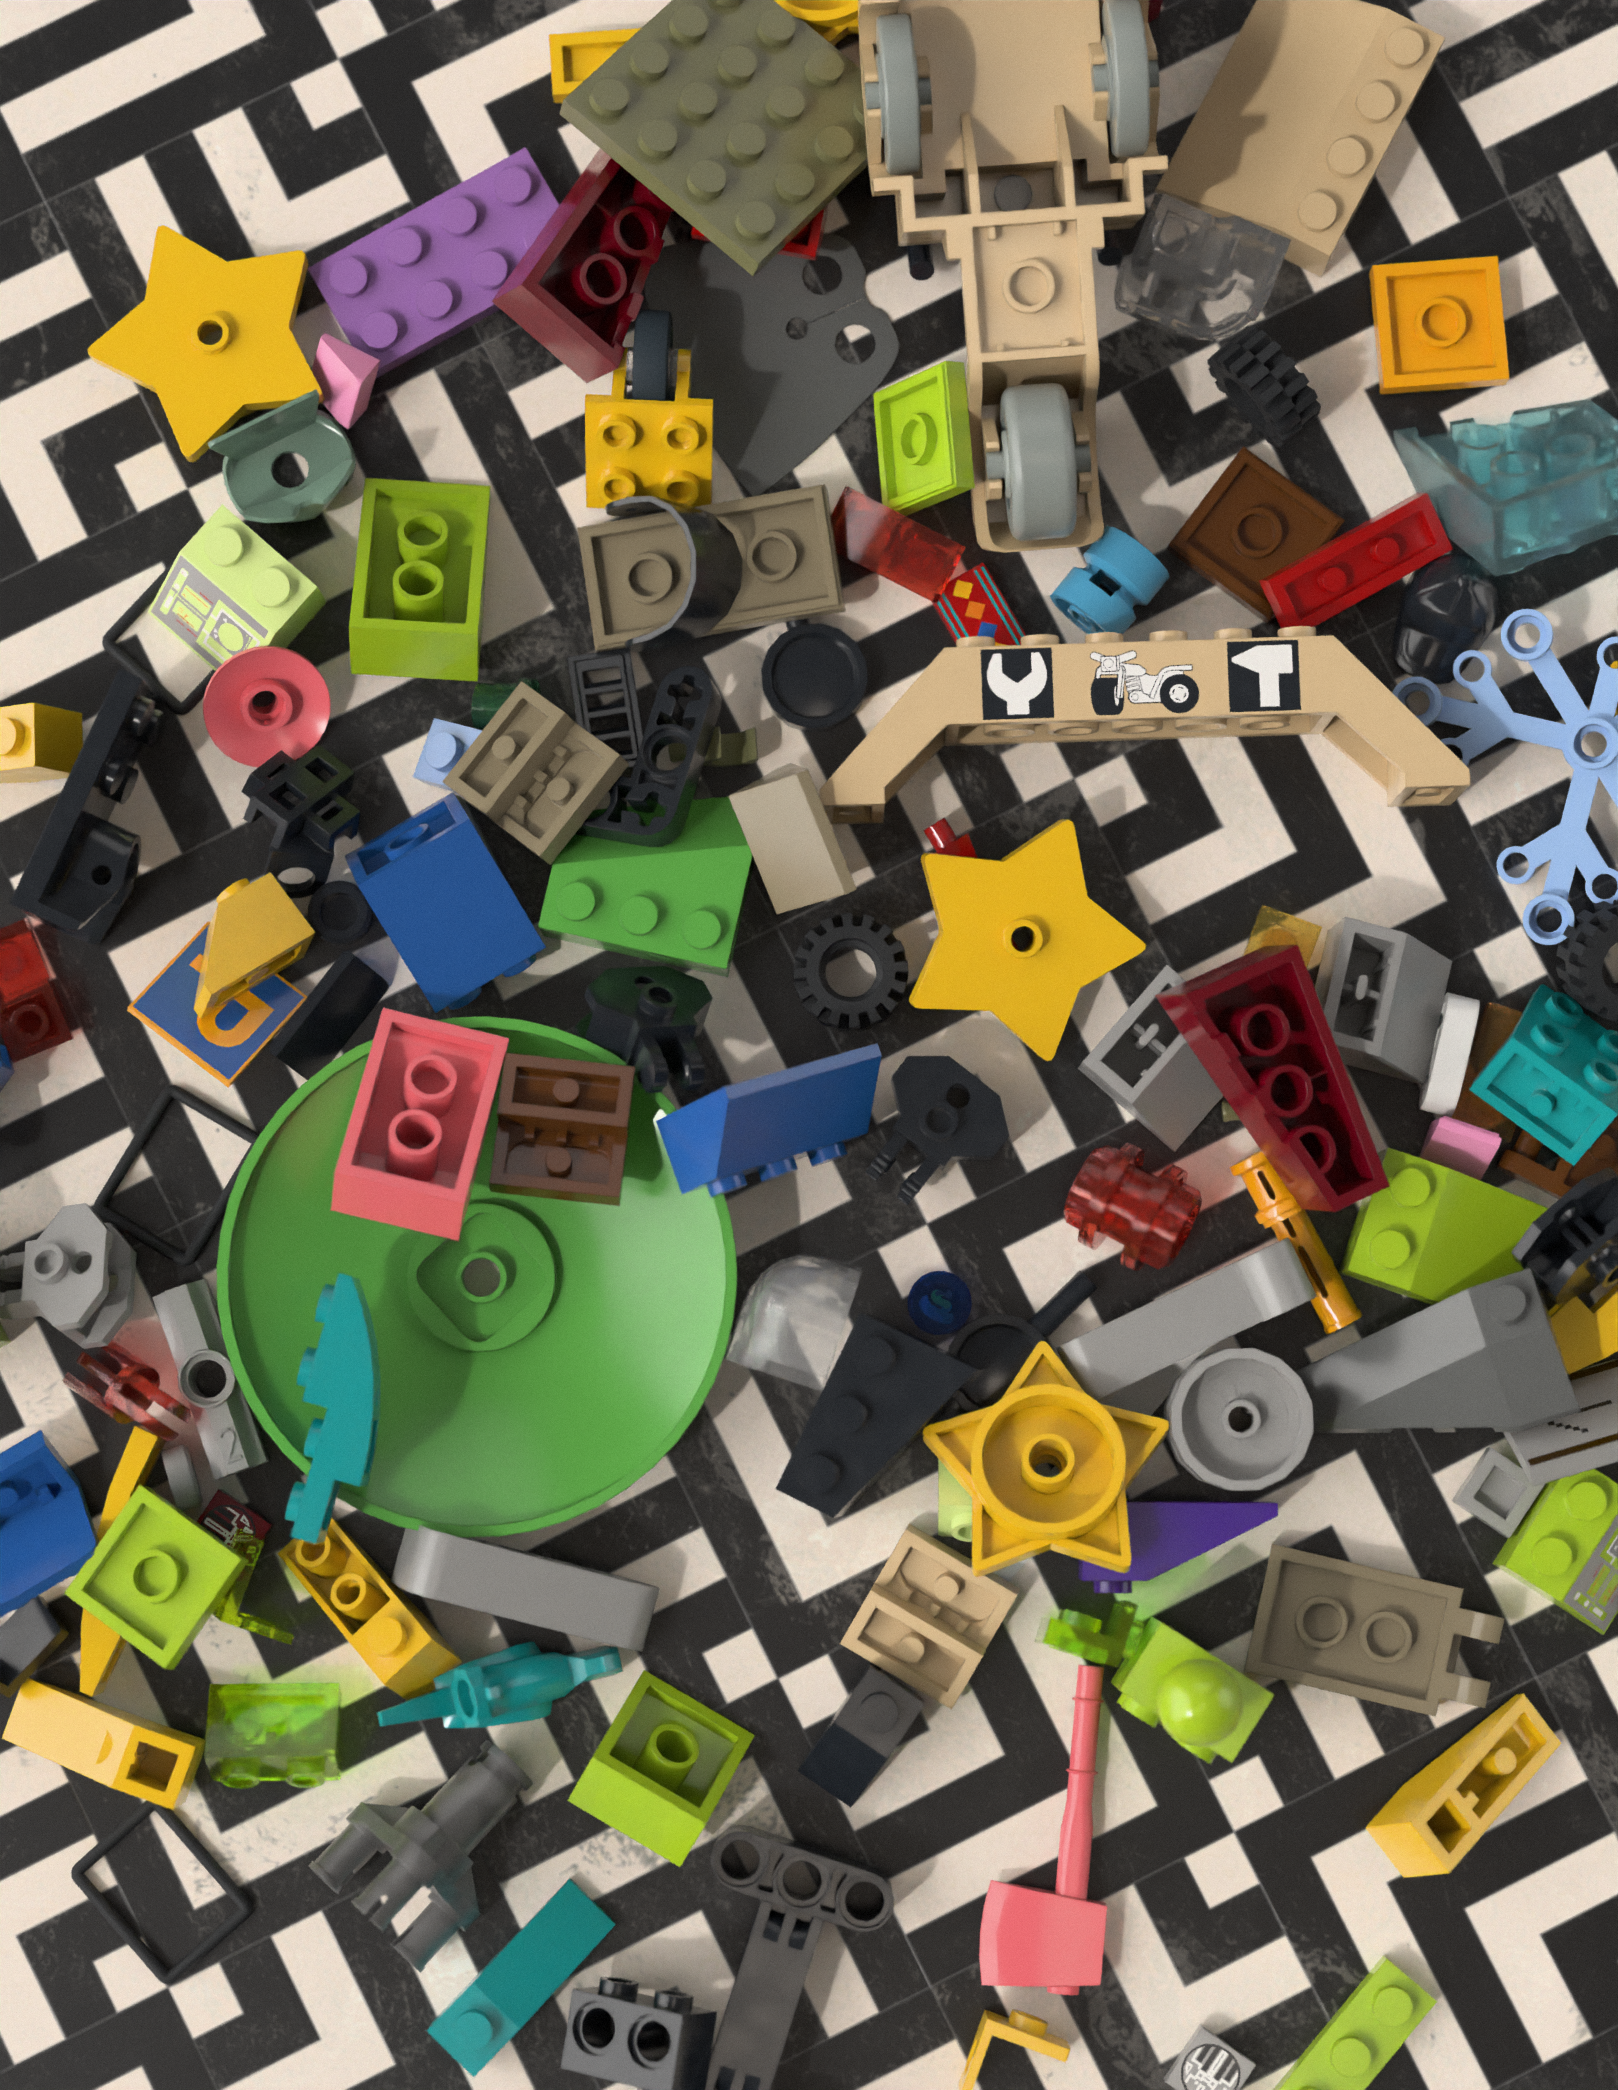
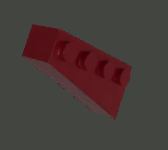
(589, 269)
(1281, 1072)

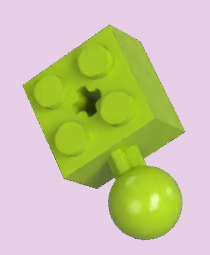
(1191, 1693)

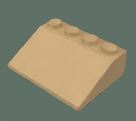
(1302, 119)

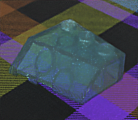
(1520, 485)

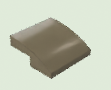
(535, 772)

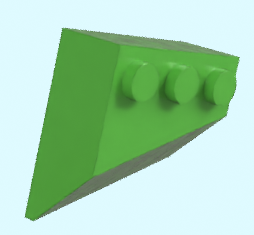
(656, 902)

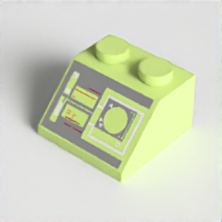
(233, 593)

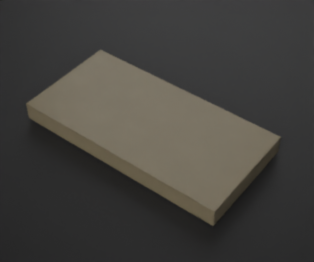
(643, 566)

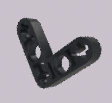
(654, 786)

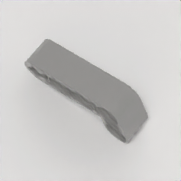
(1188, 1320)
(525, 1587)

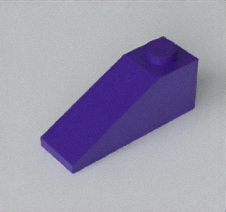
(1173, 1533)

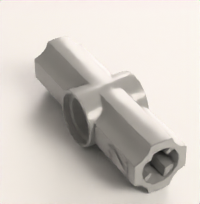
(195, 1338)

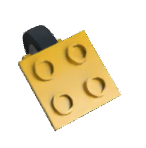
(649, 440)

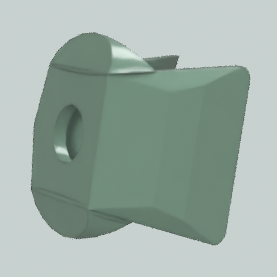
(259, 443)

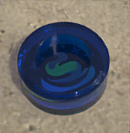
(939, 1303)

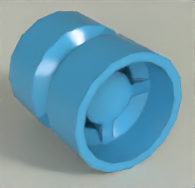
(1122, 568)

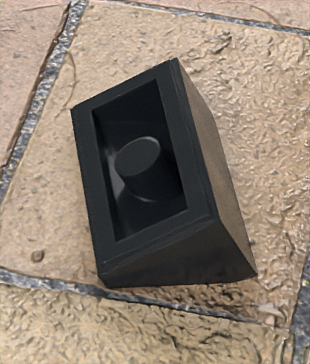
(329, 1015)

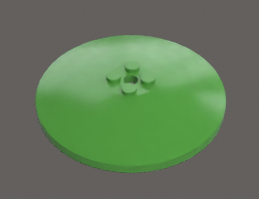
(502, 1401)

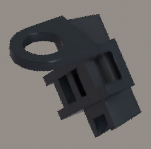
(301, 835)

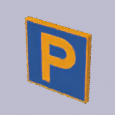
(229, 1036)

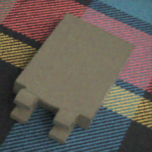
(1365, 1632)

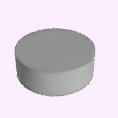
(182, 1477)

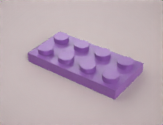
(436, 263)

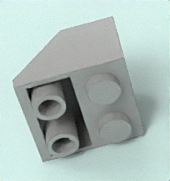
(1382, 997)
(1153, 1069)

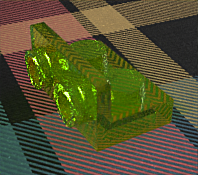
(1080, 1634)
(273, 1733)

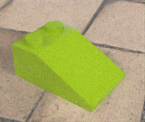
(419, 580)
(1435, 1231)

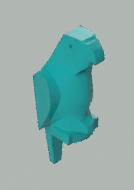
(505, 1687)

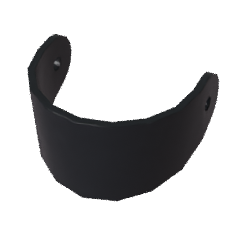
(714, 571)

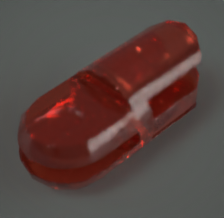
(128, 1392)

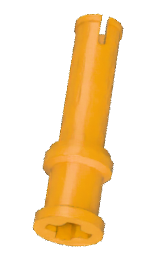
(1278, 1209)

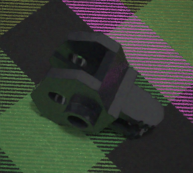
(650, 1026)
(934, 1125)
(1575, 1240)

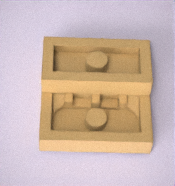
(929, 1616)

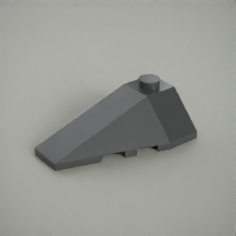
(1457, 1364)

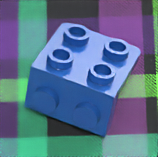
(42, 1522)

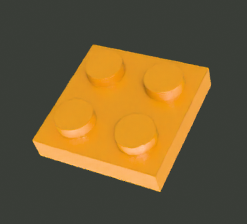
(1439, 325)

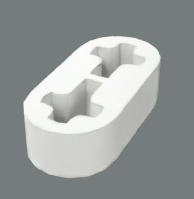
(1449, 1054)

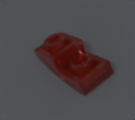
(894, 545)
(29, 1002)

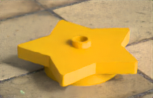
(185, 301)
(980, 908)
(1053, 1422)

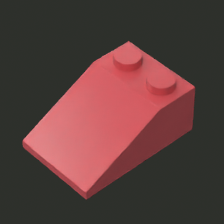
(419, 1124)

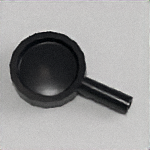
(814, 676)
(1005, 1342)

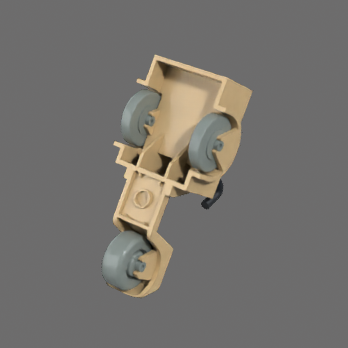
(1021, 153)

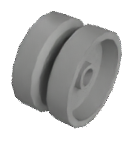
(1266, 1392)

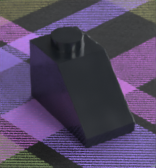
(861, 1735)

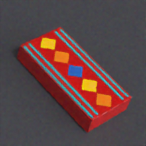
(977, 608)

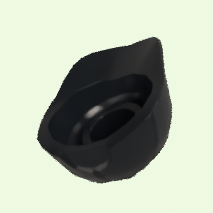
(1443, 613)

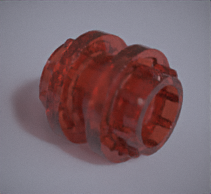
(1132, 1206)

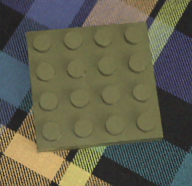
(730, 120)

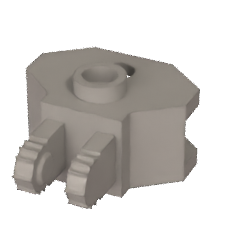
(69, 1275)

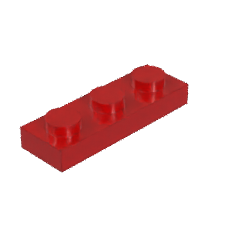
(1357, 563)

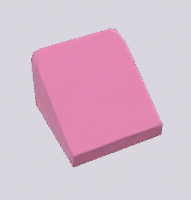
(345, 378)
(1460, 1146)

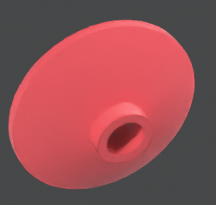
(288, 724)

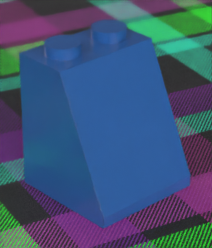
(445, 904)

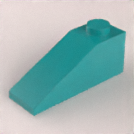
(520, 1978)

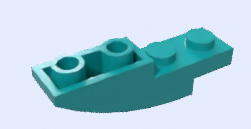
(346, 1381)

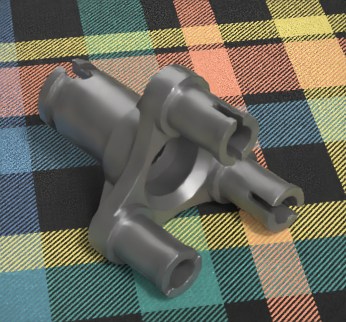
(427, 1851)

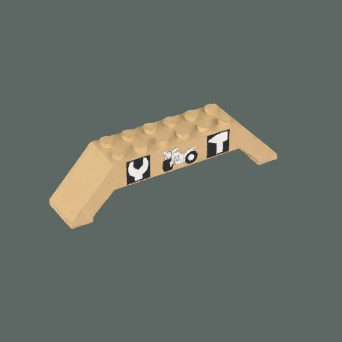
(1147, 693)

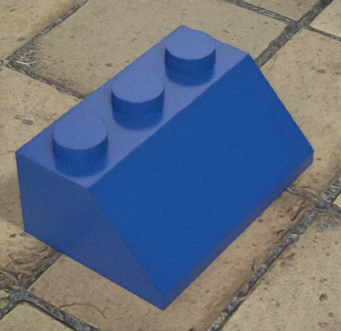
(772, 1122)

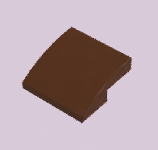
(562, 1129)

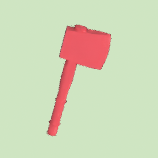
(1055, 1935)

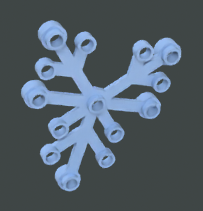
(1494, 721)

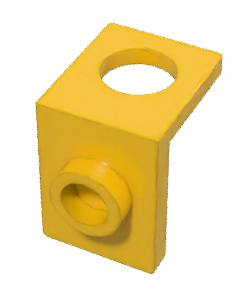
(1019, 2029)

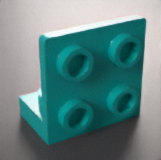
(1555, 1075)

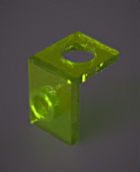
(227, 1611)

